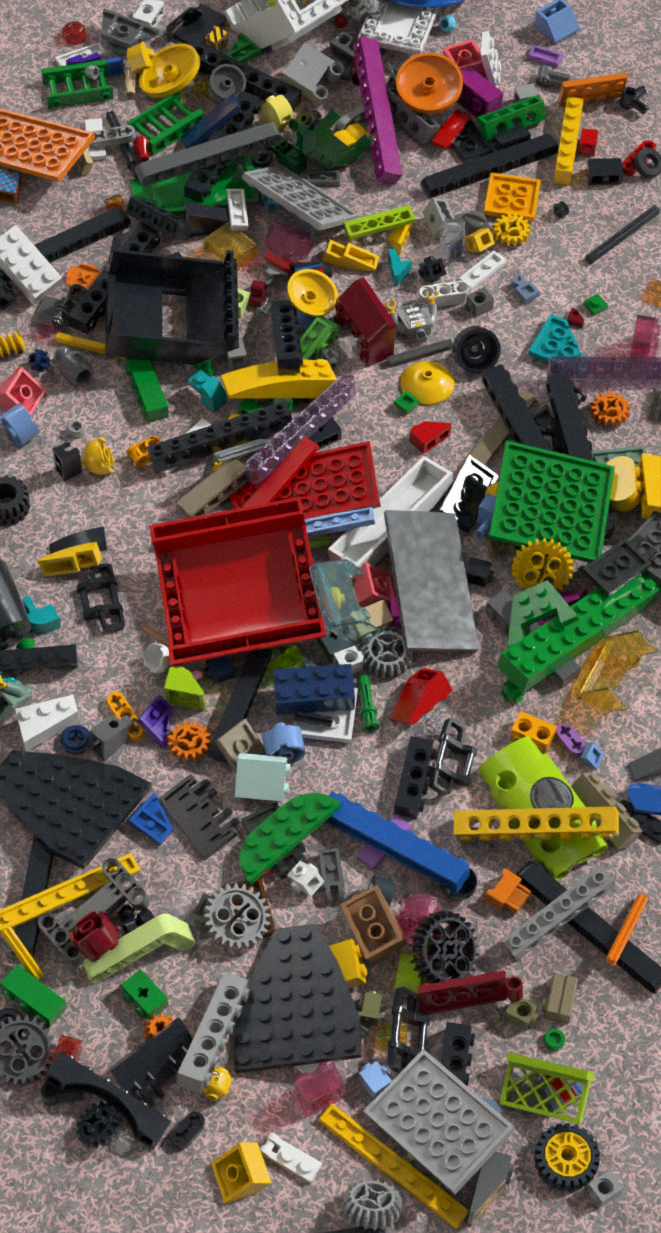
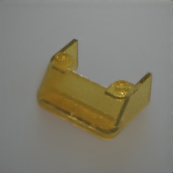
(606, 668)

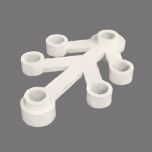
(370, 7)

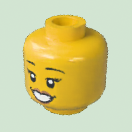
(218, 1085)

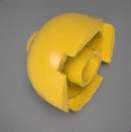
(95, 455)

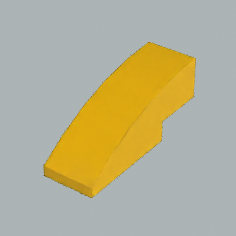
(350, 257)
(70, 559)

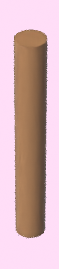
(153, 633)

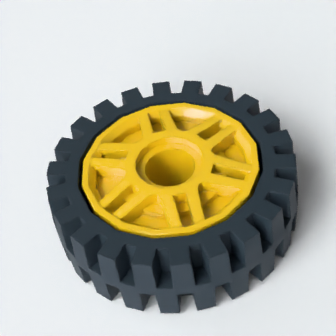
(570, 1141)

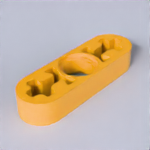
(125, 708)

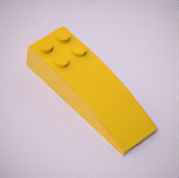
(264, 381)

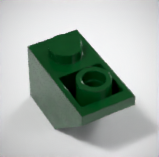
(290, 156)

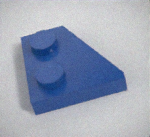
(152, 820)

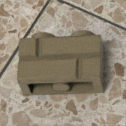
(560, 998)

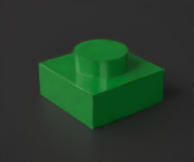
(595, 304)
(406, 402)

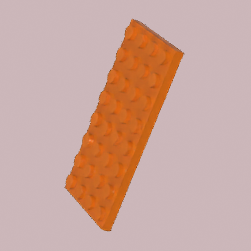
(40, 145)

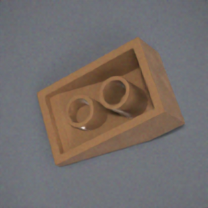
(374, 924)

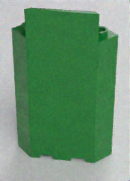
(170, 192)

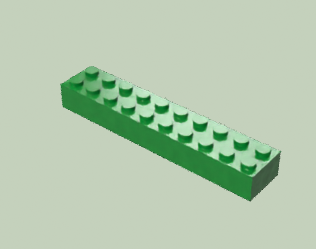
(555, 645)

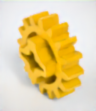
(511, 230)

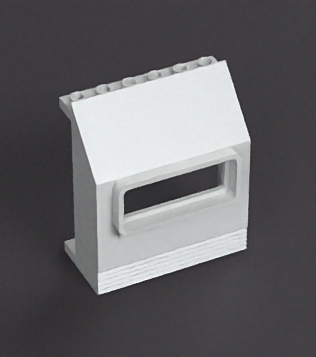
(281, 22)

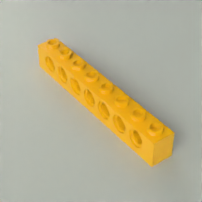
(587, 815)

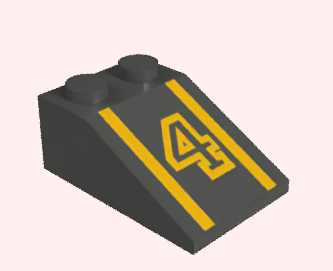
(491, 1182)

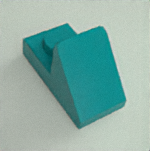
(398, 268)

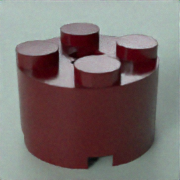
(94, 935)

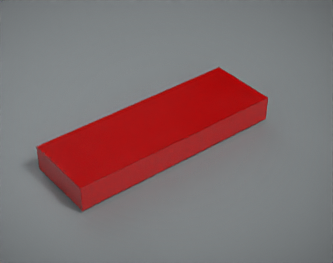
(451, 129)

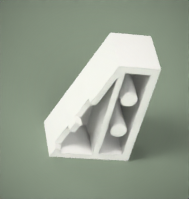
(46, 719)

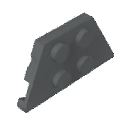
(124, 30)

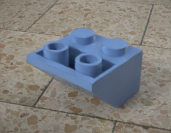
(556, 20)

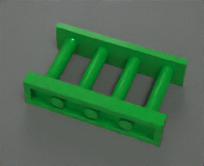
(76, 72)
(169, 135)

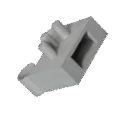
(307, 71)

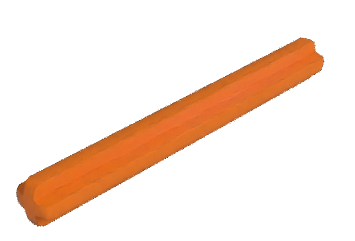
(626, 929)

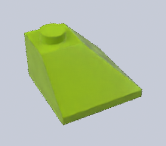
(183, 689)

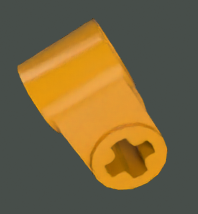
(138, 451)

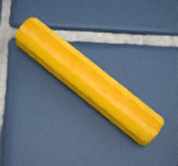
(21, 952)

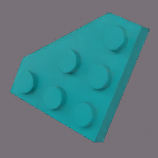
(554, 340)

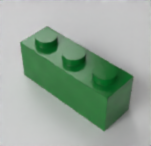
(33, 996)

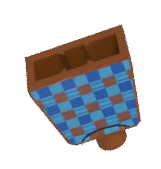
(10, 185)

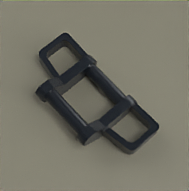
(102, 610)
(455, 745)
(408, 1016)

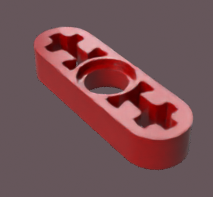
(630, 159)

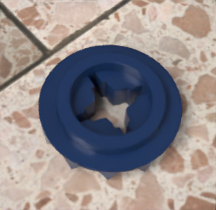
(69, 733)

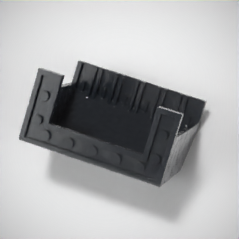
(135, 306)

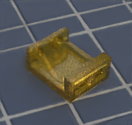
(225, 239)

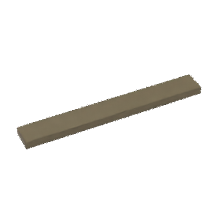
(496, 435)

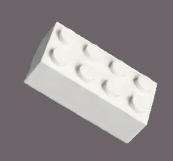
(27, 266)

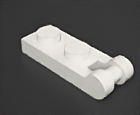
(291, 1158)

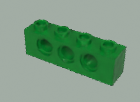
(521, 113)

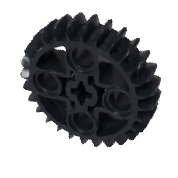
(443, 947)

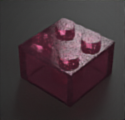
(288, 242)
(645, 337)
(319, 1089)

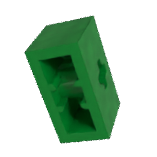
(142, 985)

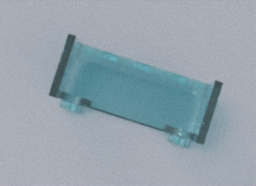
(339, 602)

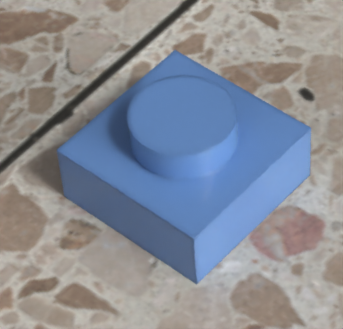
(592, 755)

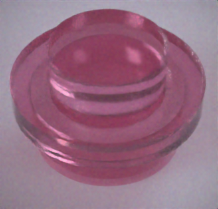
(46, 329)

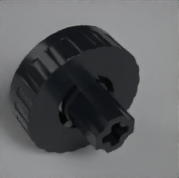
(472, 337)

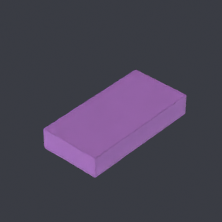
(545, 56)

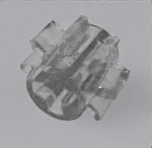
(434, 721)
(122, 1141)

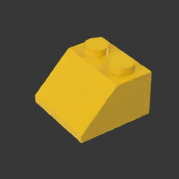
(241, 1172)

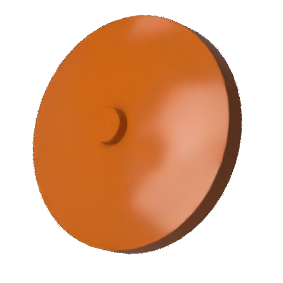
(429, 83)

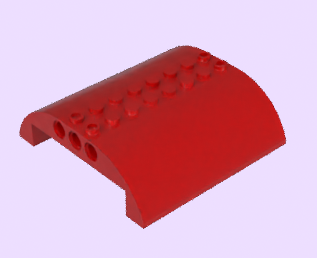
(237, 581)

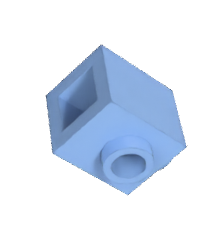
(374, 1078)

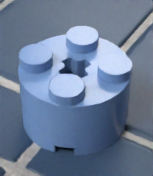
(19, 425)
(284, 742)

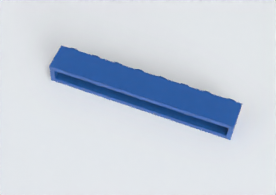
(399, 844)

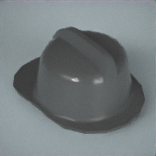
(473, 221)

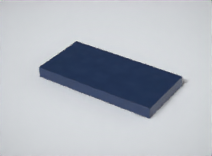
(211, 122)

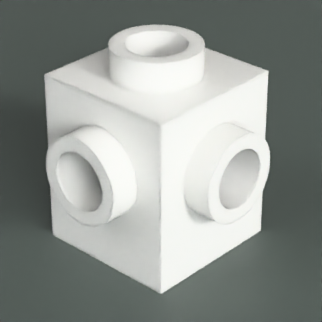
(304, 874)

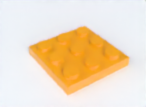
(512, 196)

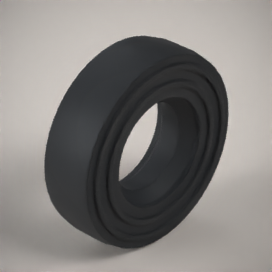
(642, 169)

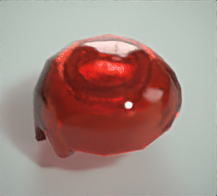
(74, 33)

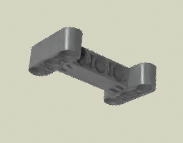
(106, 900)

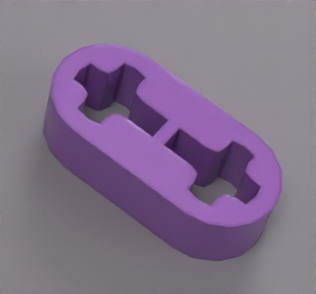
(567, 742)

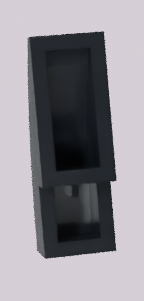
(82, 537)

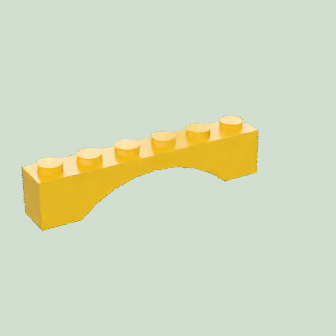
(568, 141)

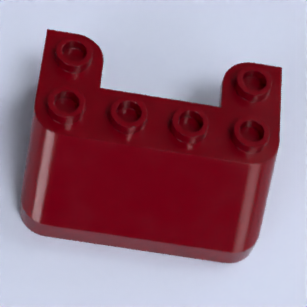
(368, 321)

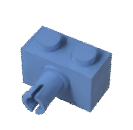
(485, 516)

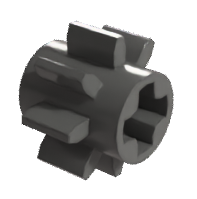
(331, 356)

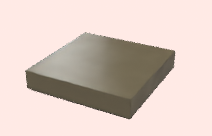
(239, 740)

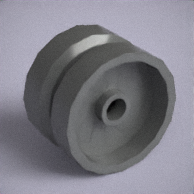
(224, 82)

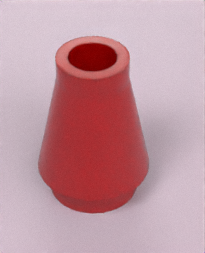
(141, 146)

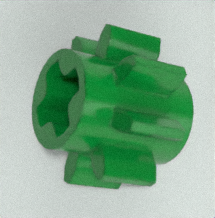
(511, 692)

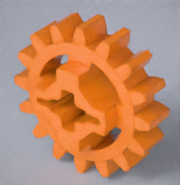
(610, 409)
(179, 741)

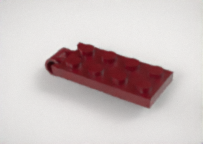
(469, 992)

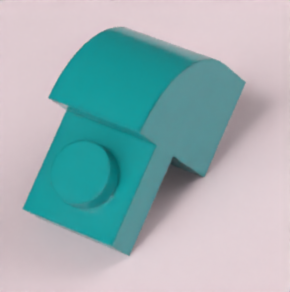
(211, 390)
(43, 619)

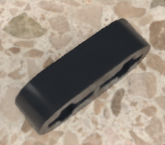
(191, 1133)

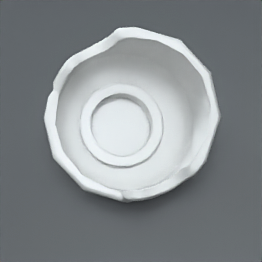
(157, 658)

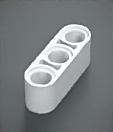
(447, 293)

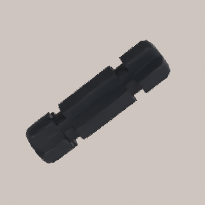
(315, 719)

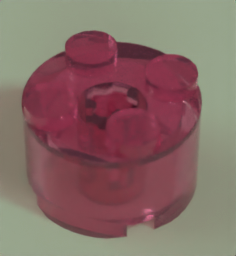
(415, 908)

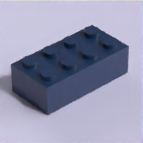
(313, 689)

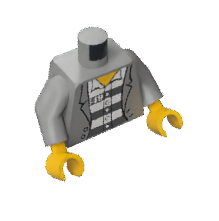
(415, 319)

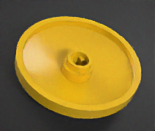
(171, 71)

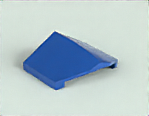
(645, 798)

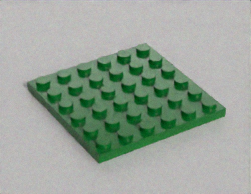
(550, 499)

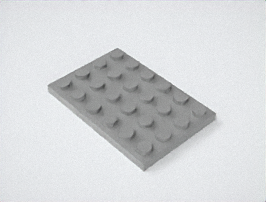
(299, 197)
(439, 1121)

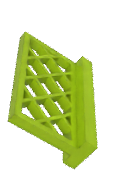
(551, 1069)

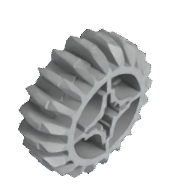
(387, 660)
(372, 1204)

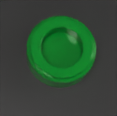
(554, 1039)

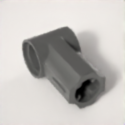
(547, 77)

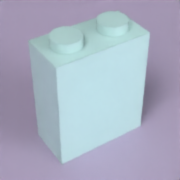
(262, 777)

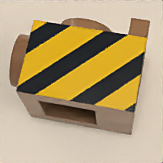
(217, 39)

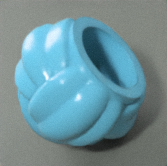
(447, 23)

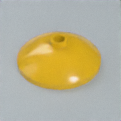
(316, 287)
(428, 382)

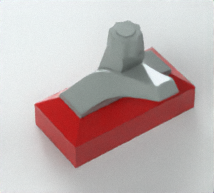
(277, 268)

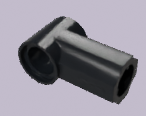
(60, 1097)

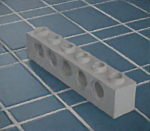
(559, 912)
(196, 1077)

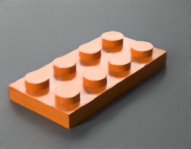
(593, 88)

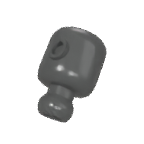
(73, 366)

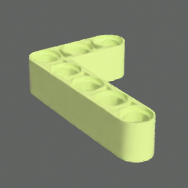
(139, 942)

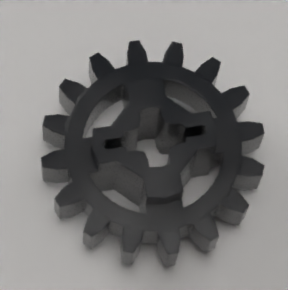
(98, 1124)

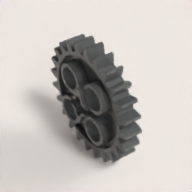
(37, 1038)

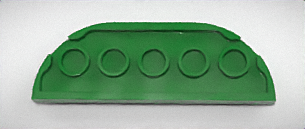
(284, 832)

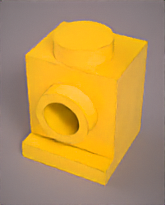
(479, 240)

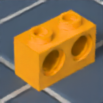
(535, 728)

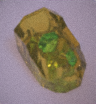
(383, 1034)

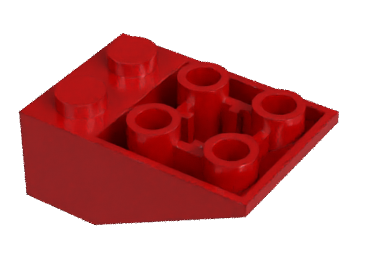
(420, 695)

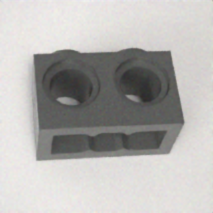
(342, 47)

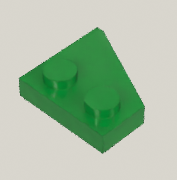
(244, 49)

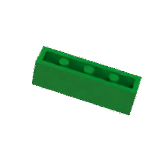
(147, 389)

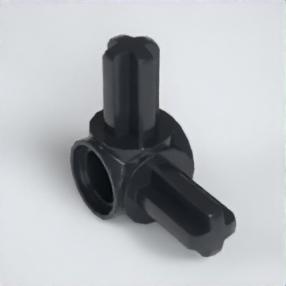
(630, 99)

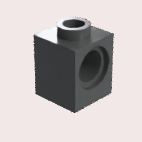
(479, 302)

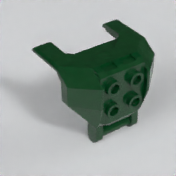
(324, 146)

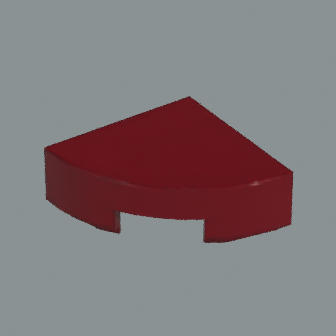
(575, 318)

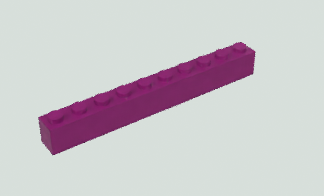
(377, 110)

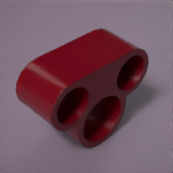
(257, 293)

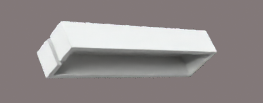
(416, 491)

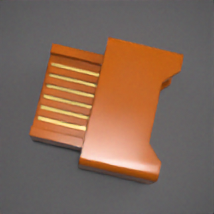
(508, 893)

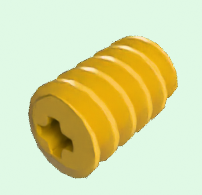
(11, 343)

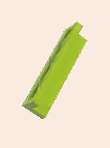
(379, 222)

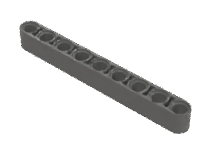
(208, 154)

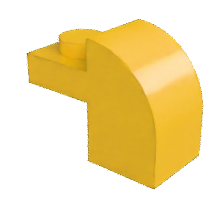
(139, 57)

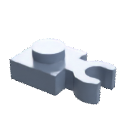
(525, 290)

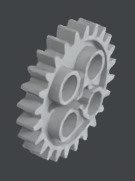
(250, 929)

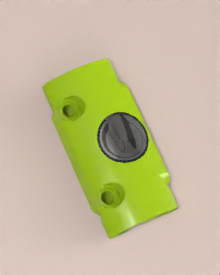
(530, 780)

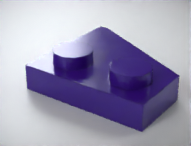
(156, 720)

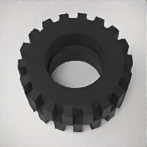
(17, 508)

